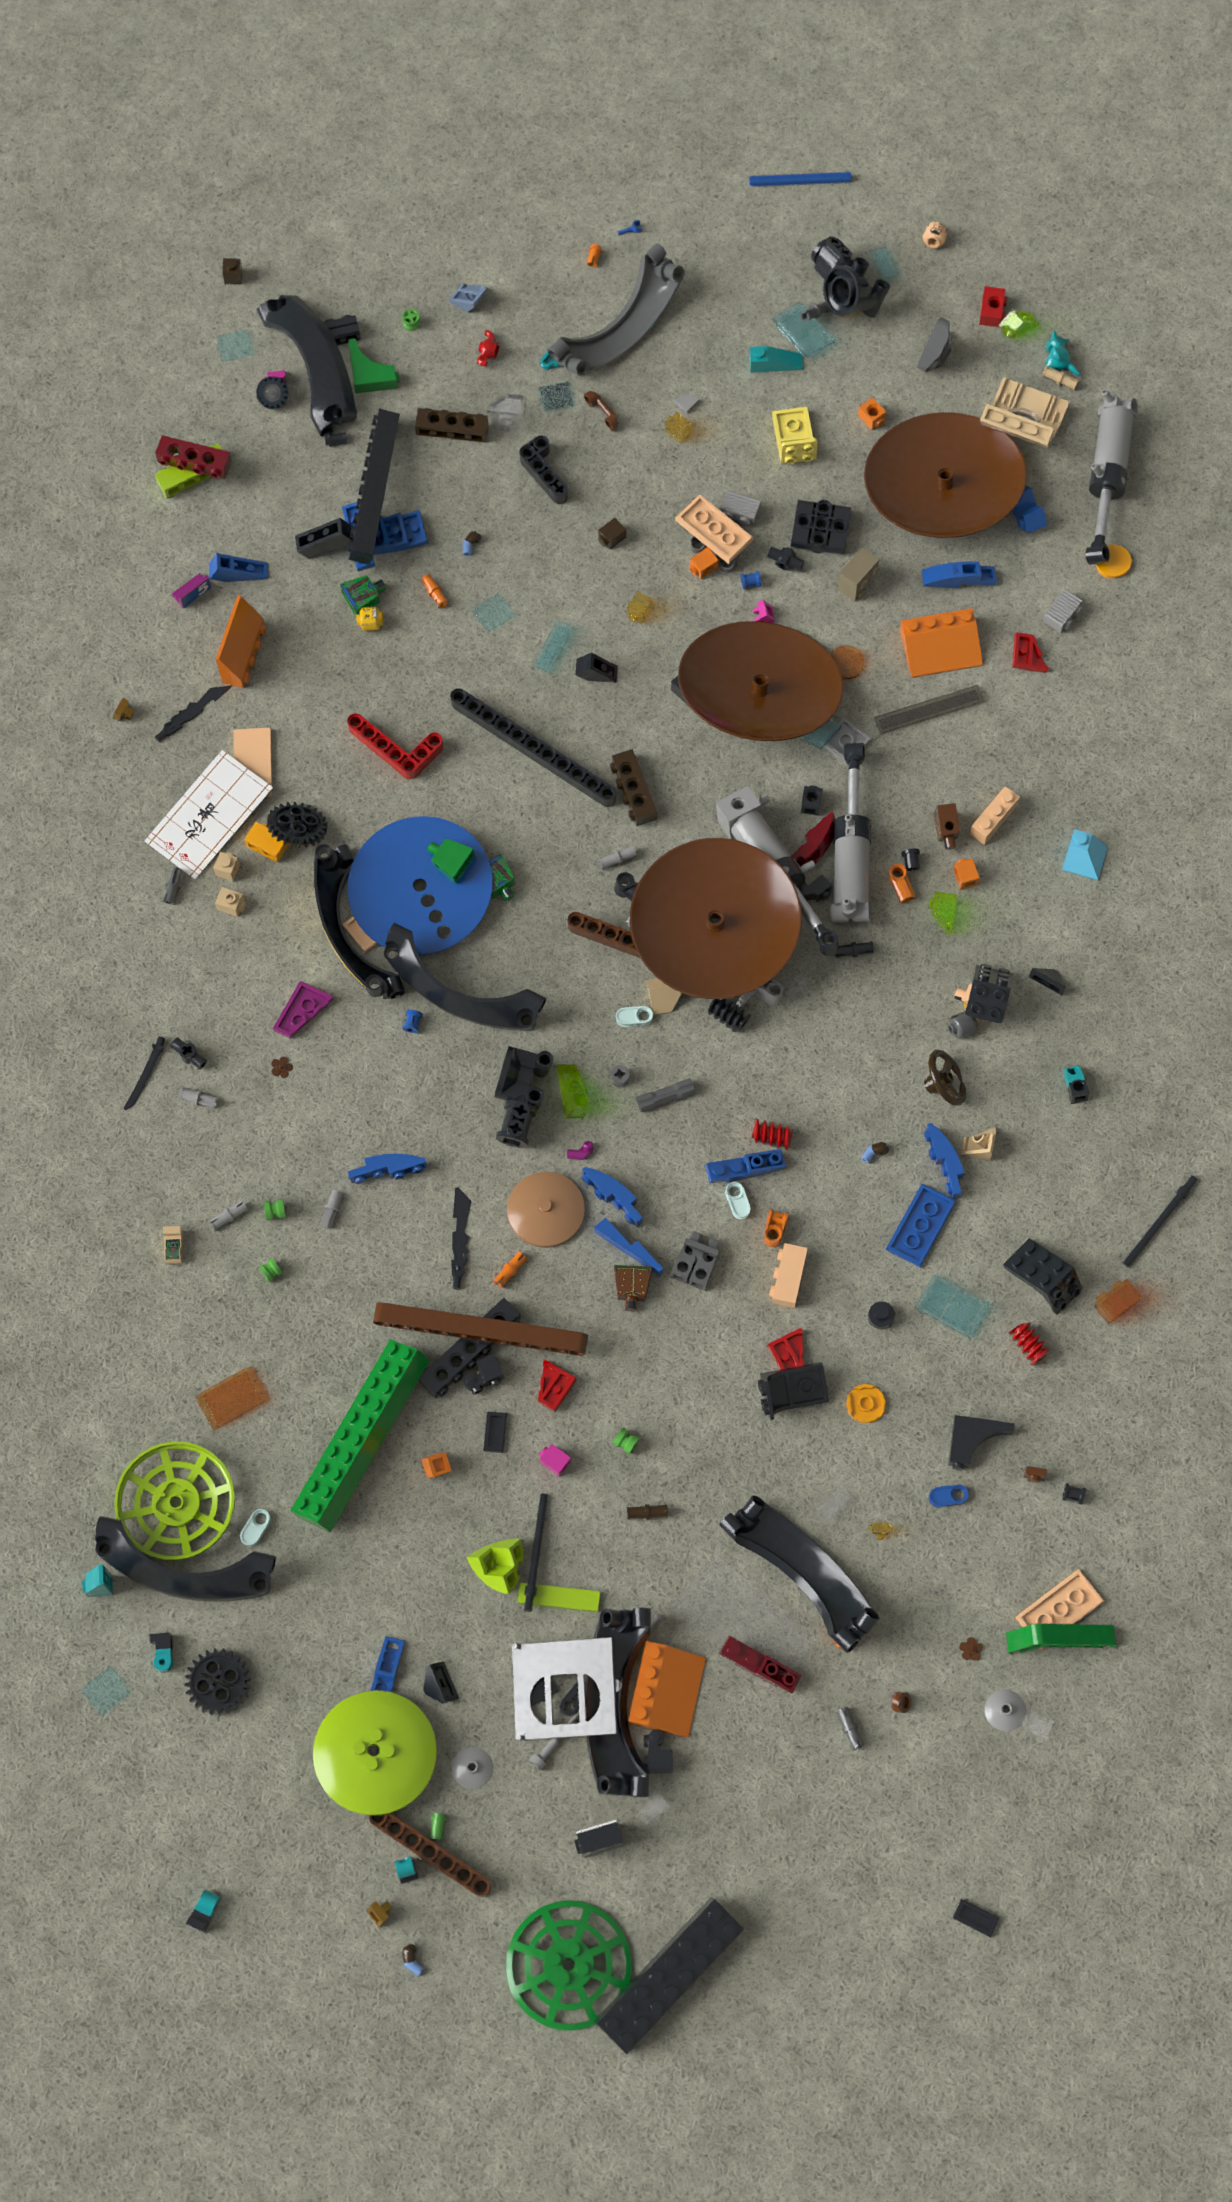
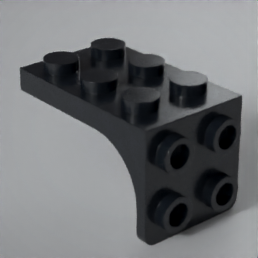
(989, 993)
(1046, 1274)
(792, 1388)

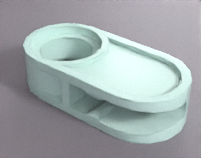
(630, 1016)
(739, 1204)
(252, 1531)

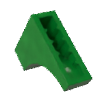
(369, 375)

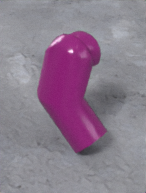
(581, 1154)

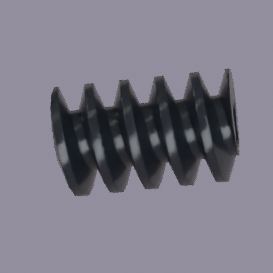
(728, 1015)

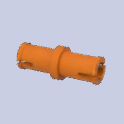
(434, 591)
(510, 1269)

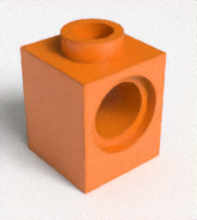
(872, 407)
(703, 563)
(966, 873)
(436, 1465)

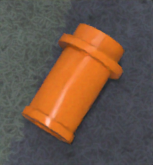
(595, 251)

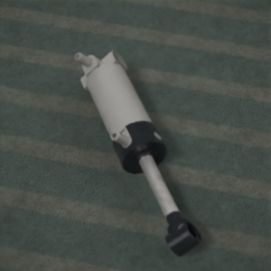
(1110, 465)
(852, 850)

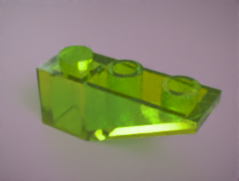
(573, 1091)

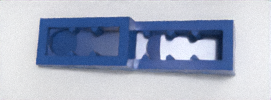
(635, 1251)
(387, 1665)

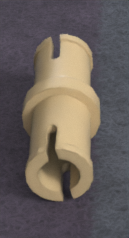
(1060, 377)

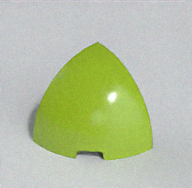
(498, 1564)

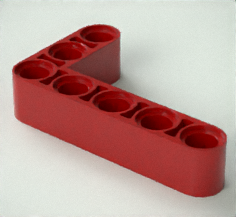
(406, 760)

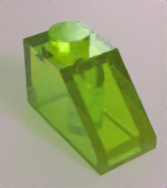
(1018, 323)
(943, 909)

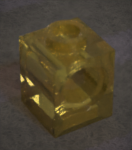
(678, 427)
(639, 607)

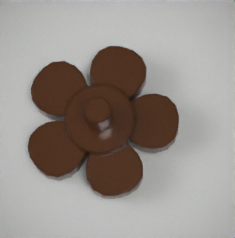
(281, 1066)
(971, 1650)

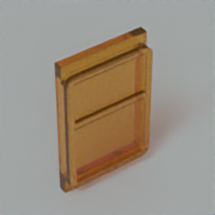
(232, 1398)

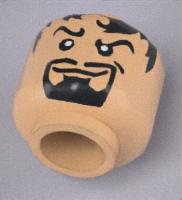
(935, 235)

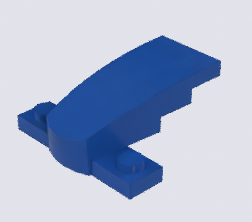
(394, 533)

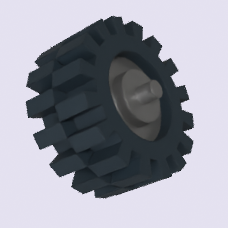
(272, 392)

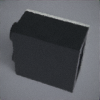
(598, 1839)

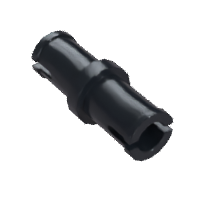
(855, 949)

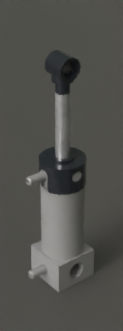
(743, 820)

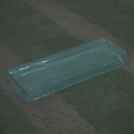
(553, 647)

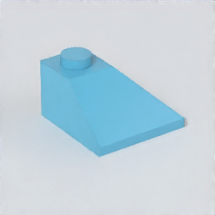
(1085, 855)

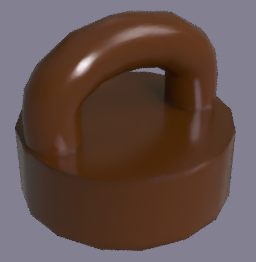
(901, 1702)

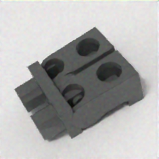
(697, 1254)

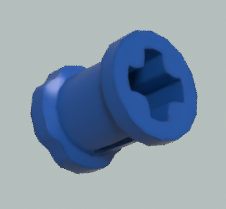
(750, 580)
(416, 1016)

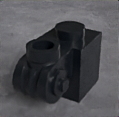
(489, 1374)
(657, 1760)

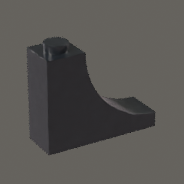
(969, 1434)

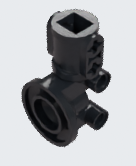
(844, 280)
(515, 1090)

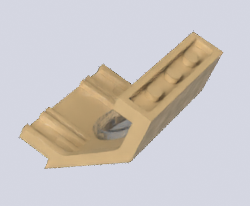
(1025, 413)

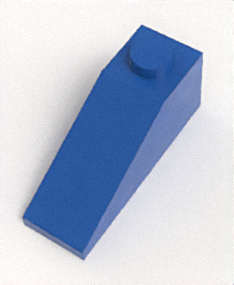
(232, 569)

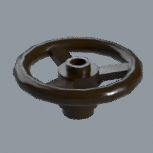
(943, 1080)

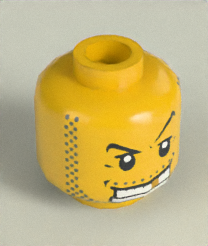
(370, 618)

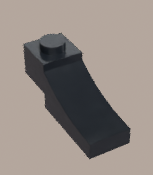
(817, 890)

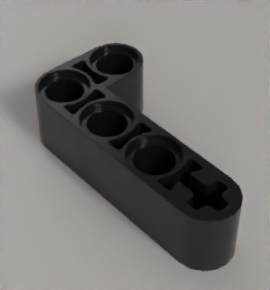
(546, 473)

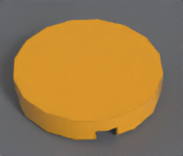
(1118, 563)
(870, 1407)

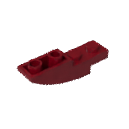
(817, 842)
(760, 1665)

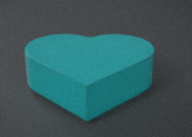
(548, 362)

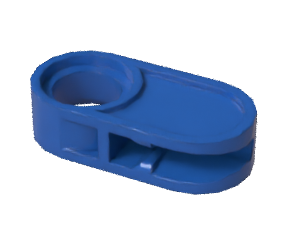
(944, 1496)

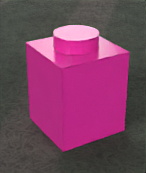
(554, 1459)

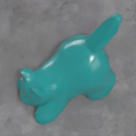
(1059, 356)

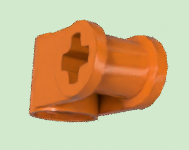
(775, 1225)

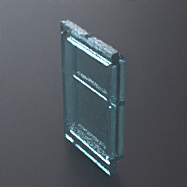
(805, 336)
(952, 1306)

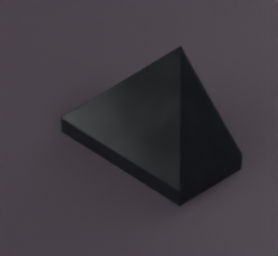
(1048, 978)
(439, 1683)

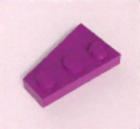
(300, 1009)

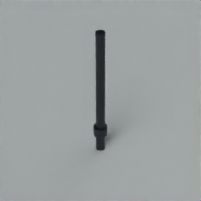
(1182, 1193)
(530, 1589)

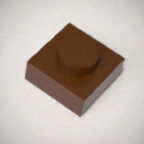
(1034, 1474)

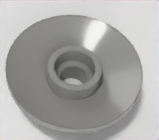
(1000, 1719)
(475, 1778)

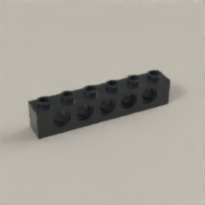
(437, 1387)

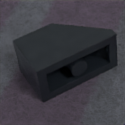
(595, 668)

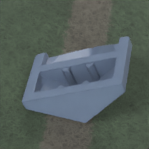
(468, 296)

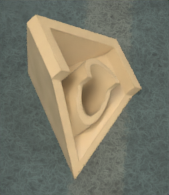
(661, 996)
(980, 1145)

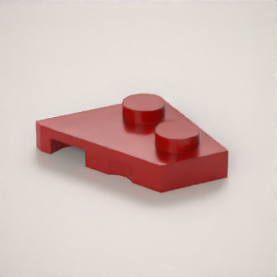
(788, 1350)

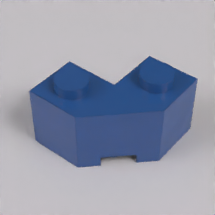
(1028, 514)

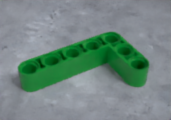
(1060, 1636)

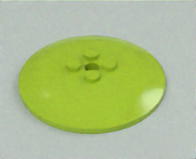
(382, 1781)

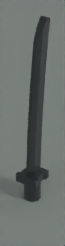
(157, 1048)

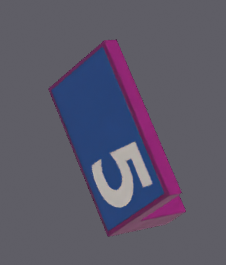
(192, 590)

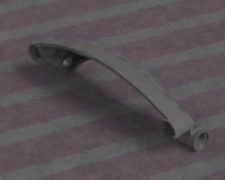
(652, 294)

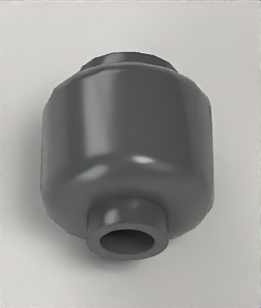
(962, 1025)

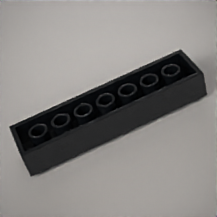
(668, 1975)

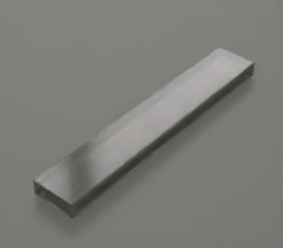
(928, 709)

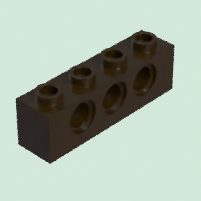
(443, 429)
(627, 762)

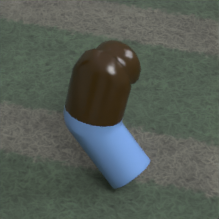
(468, 541)
(873, 1149)
(409, 1959)

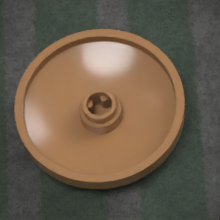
(546, 1209)

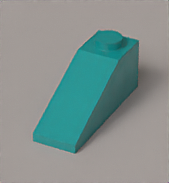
(773, 359)
(98, 1582)

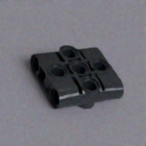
(805, 515)

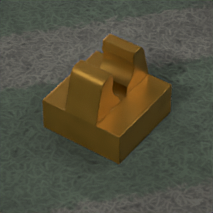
(123, 710)
(379, 1912)

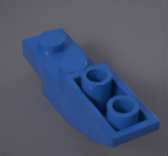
(956, 573)
(944, 1153)
(395, 1164)
(745, 1167)
(609, 1188)

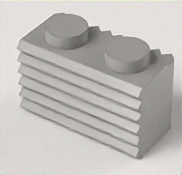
(740, 508)
(1062, 611)

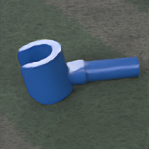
(633, 228)

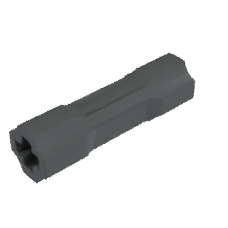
(653, 1099)

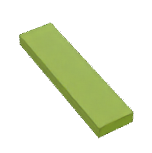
(562, 1597)

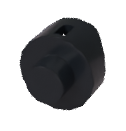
(881, 1315)

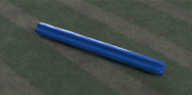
(796, 179)

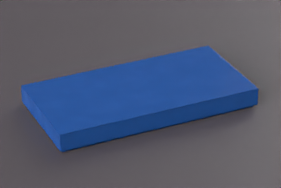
(920, 1225)

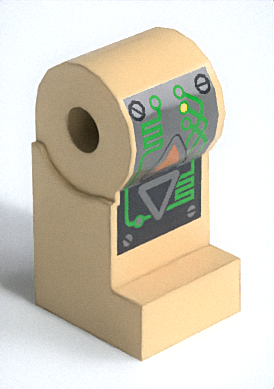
(173, 1244)

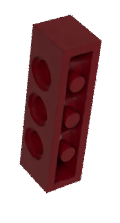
(186, 450)

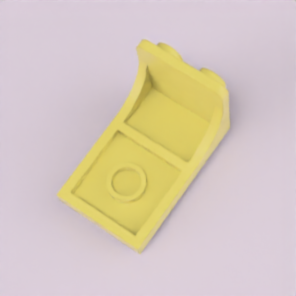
(794, 435)

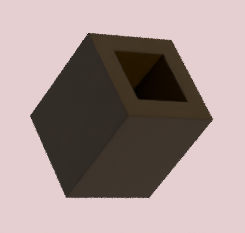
(232, 271)
(612, 533)

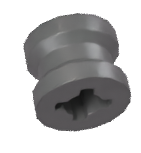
(620, 1080)

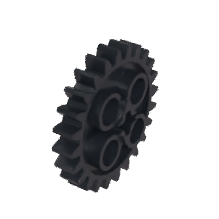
(297, 824)
(209, 1698)

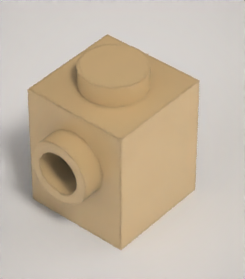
(226, 866)
(230, 902)

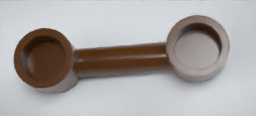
(593, 398)

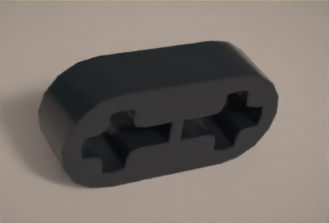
(568, 1698)

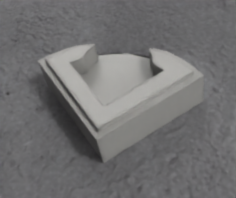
(686, 402)

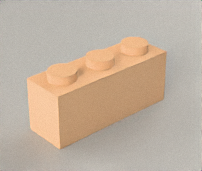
(994, 815)
(788, 1275)

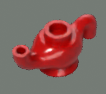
(488, 349)

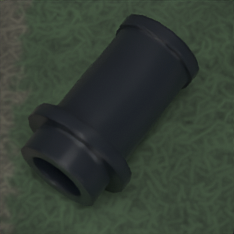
(338, 438)

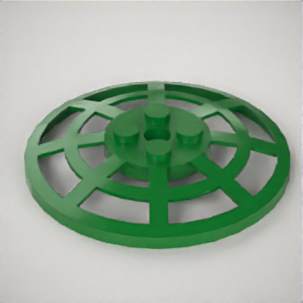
(554, 1958)

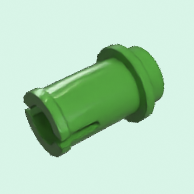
(437, 1826)

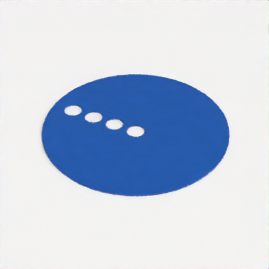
(384, 877)

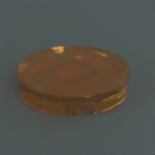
(849, 661)

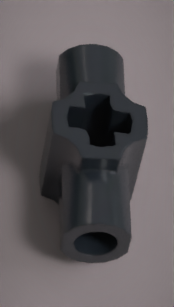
(785, 558)
(195, 1058)

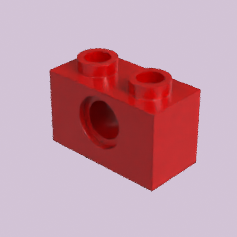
(993, 298)

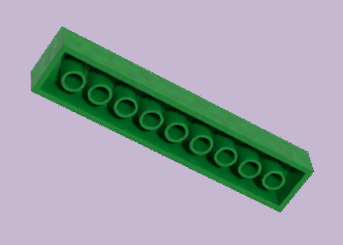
(360, 1435)

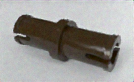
(647, 1512)

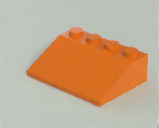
(941, 642)
(240, 644)
(666, 1689)

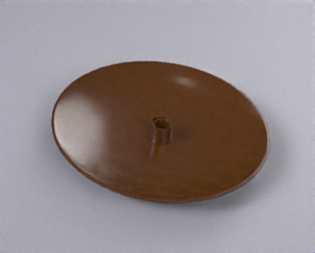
(944, 475)
(760, 681)
(707, 882)

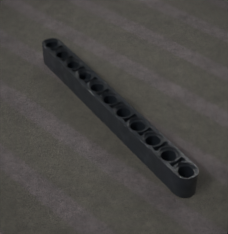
(528, 740)

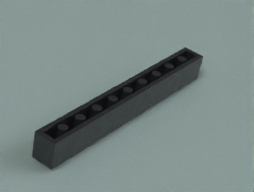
(374, 486)

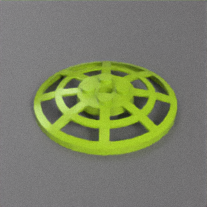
(172, 1489)

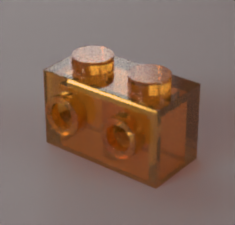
(1117, 1301)

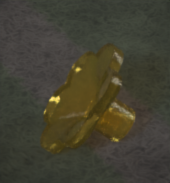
(880, 1529)

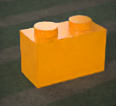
(261, 841)

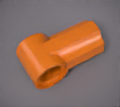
(902, 884)

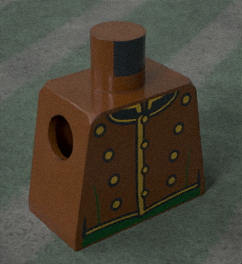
(946, 817)
(632, 1284)

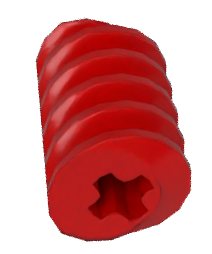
(772, 1134)
(1029, 1342)

